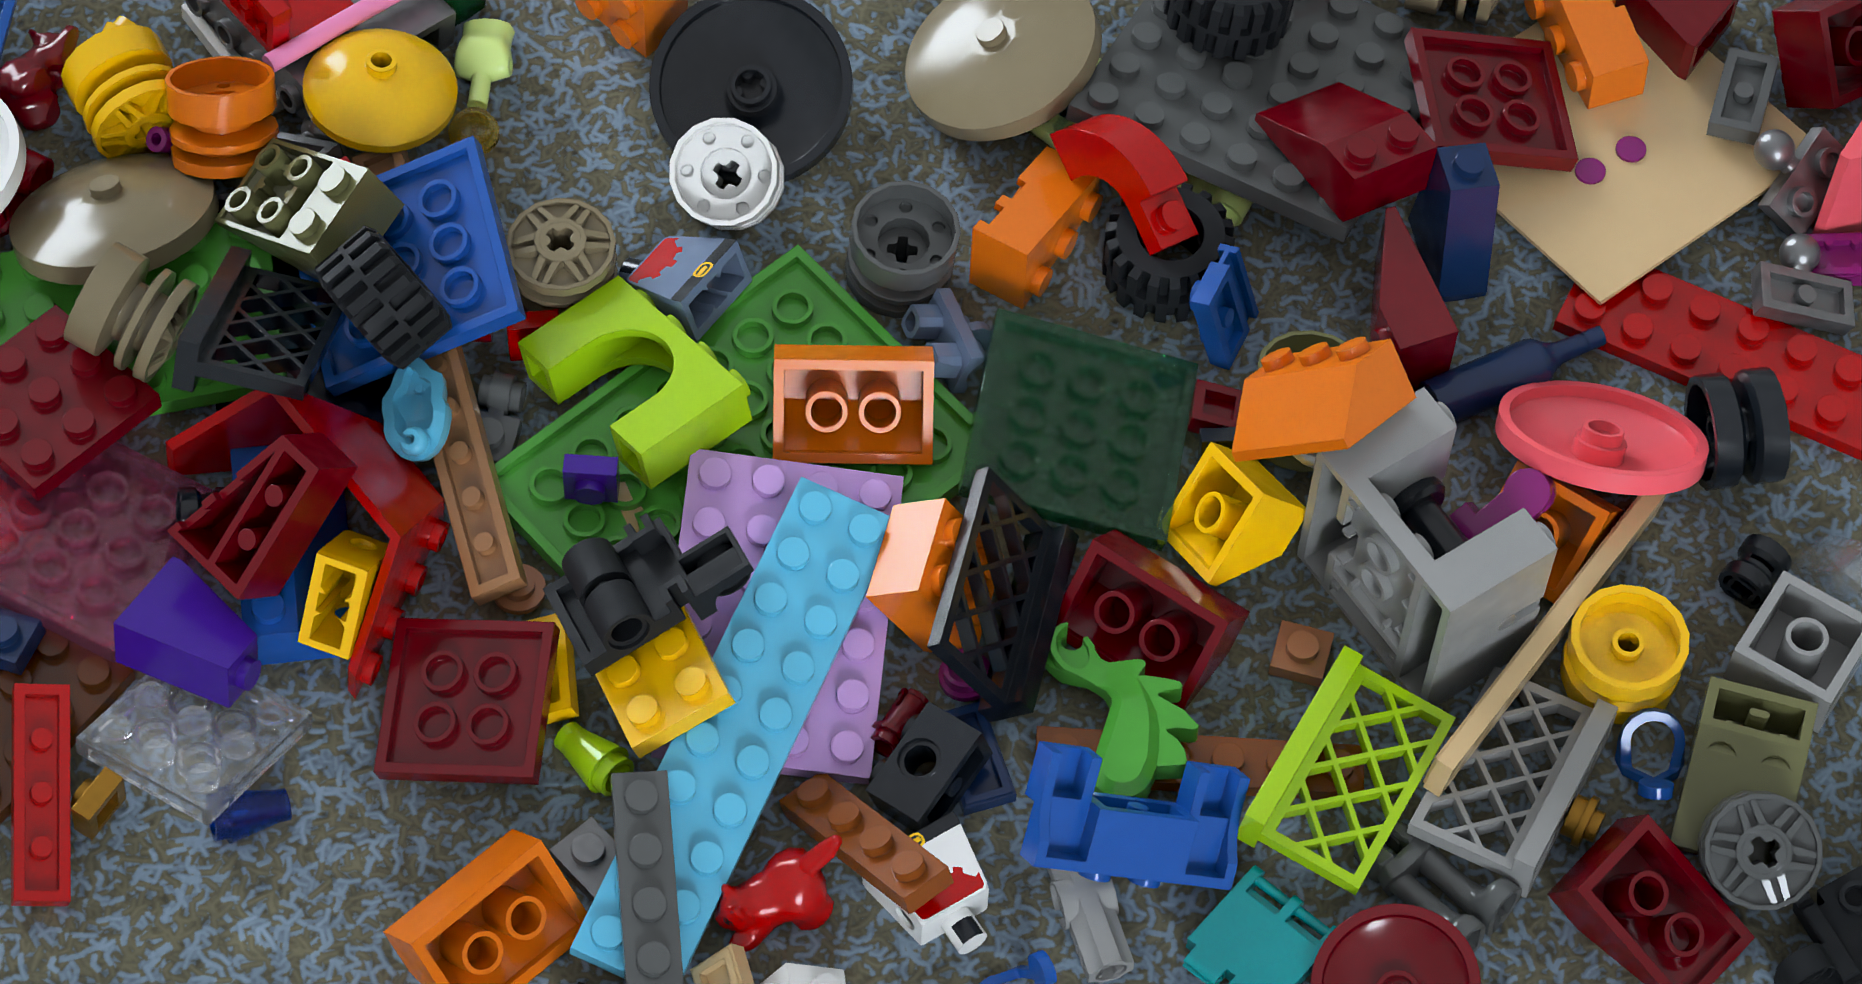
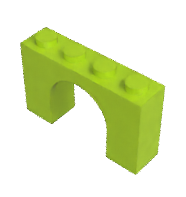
(623, 329)

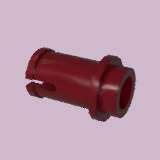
(889, 729)

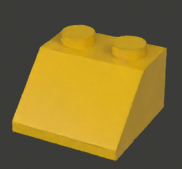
(1232, 516)

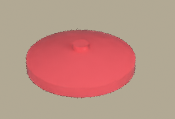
(1601, 437)

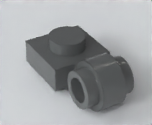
(501, 395)

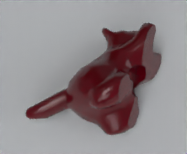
(33, 79)

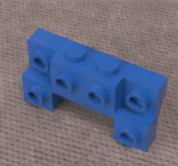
(1128, 835)

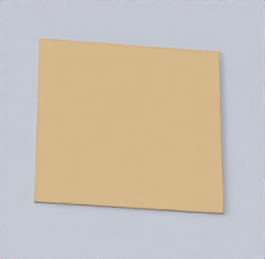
(1641, 209)

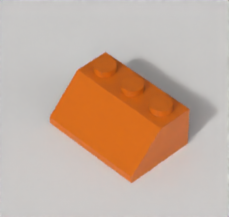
(1319, 398)
(853, 404)
(492, 919)

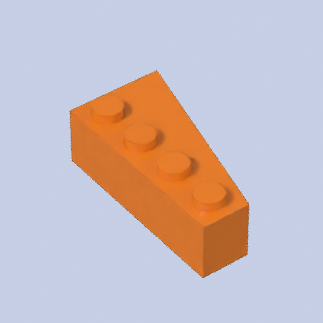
(1595, 47)

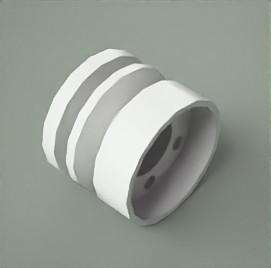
(719, 144)

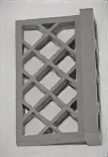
(1549, 806)

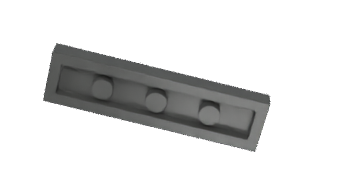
(646, 878)

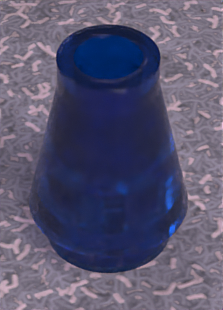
(251, 813)

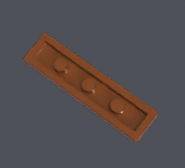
(870, 842)

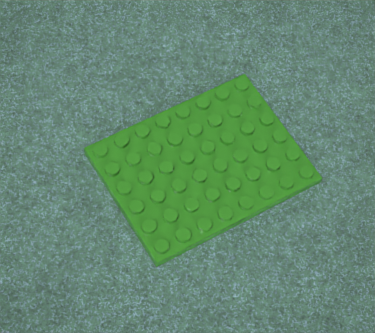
(782, 305)

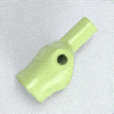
(484, 57)

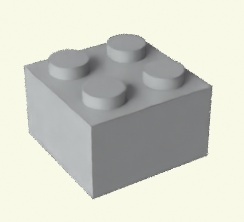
(1800, 646)

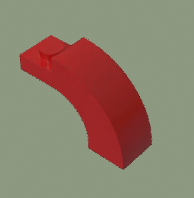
(1137, 168)

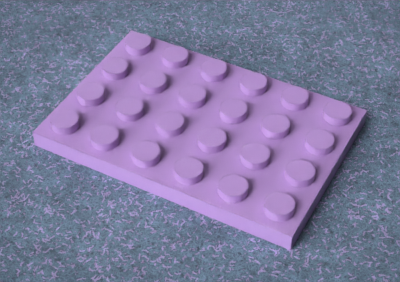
(750, 500)

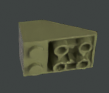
(306, 204)
(1740, 744)

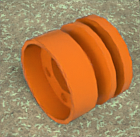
(220, 115)

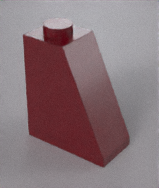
(1680, 29)

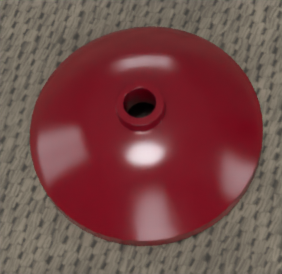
(1395, 948)

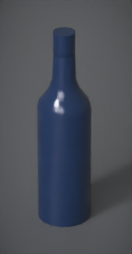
(1485, 380)

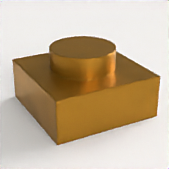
(96, 802)

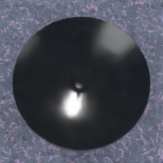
(756, 63)

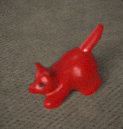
(784, 891)

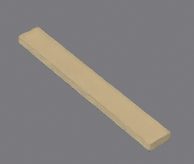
(1540, 643)

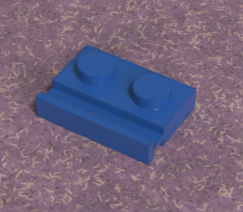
(1223, 305)

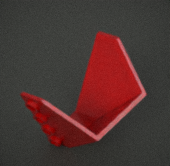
(384, 484)

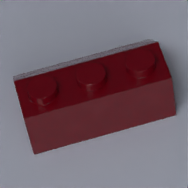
(1149, 611)

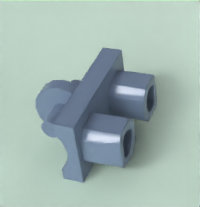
(956, 341)

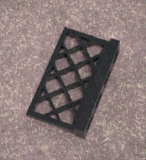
(224, 315)
(1027, 606)

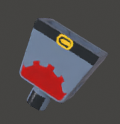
(690, 279)

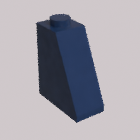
(1457, 220)

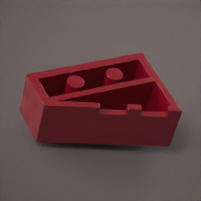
(267, 515)

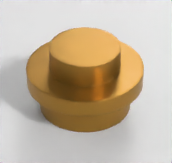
(1583, 820)

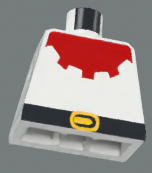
(957, 905)

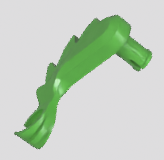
(1142, 724)

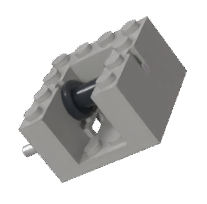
(1401, 568)

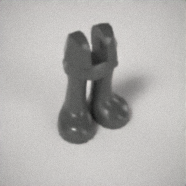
(1484, 906)

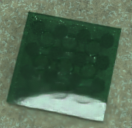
(1081, 427)

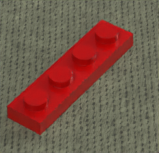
(40, 795)

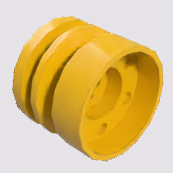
(119, 87)

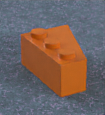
(1032, 230)

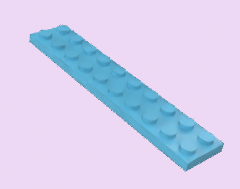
(774, 668)

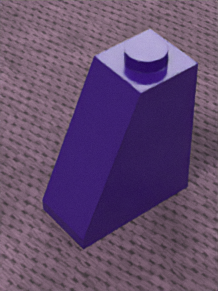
(188, 637)

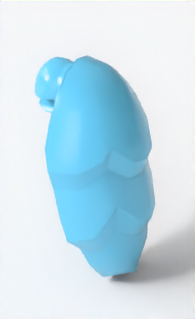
(417, 412)

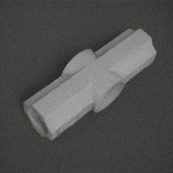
(1092, 920)

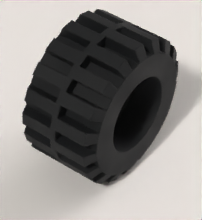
(1229, 25)
(1158, 283)
(383, 297)

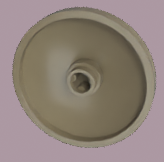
(1001, 64)
(120, 199)

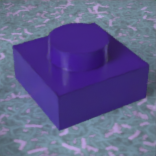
(591, 478)

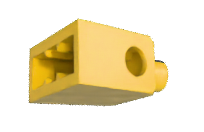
(340, 578)

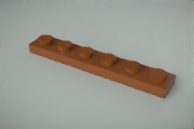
(1248, 755)

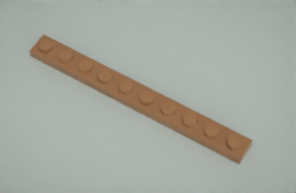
(468, 469)

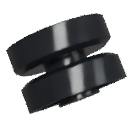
(1743, 426)

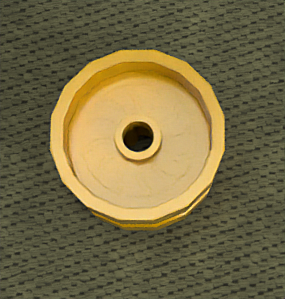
(1625, 650)

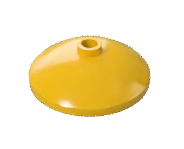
(379, 90)

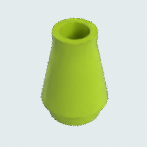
(592, 756)

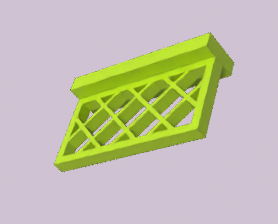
(1300, 758)

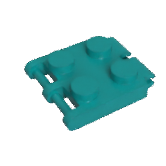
(1253, 939)

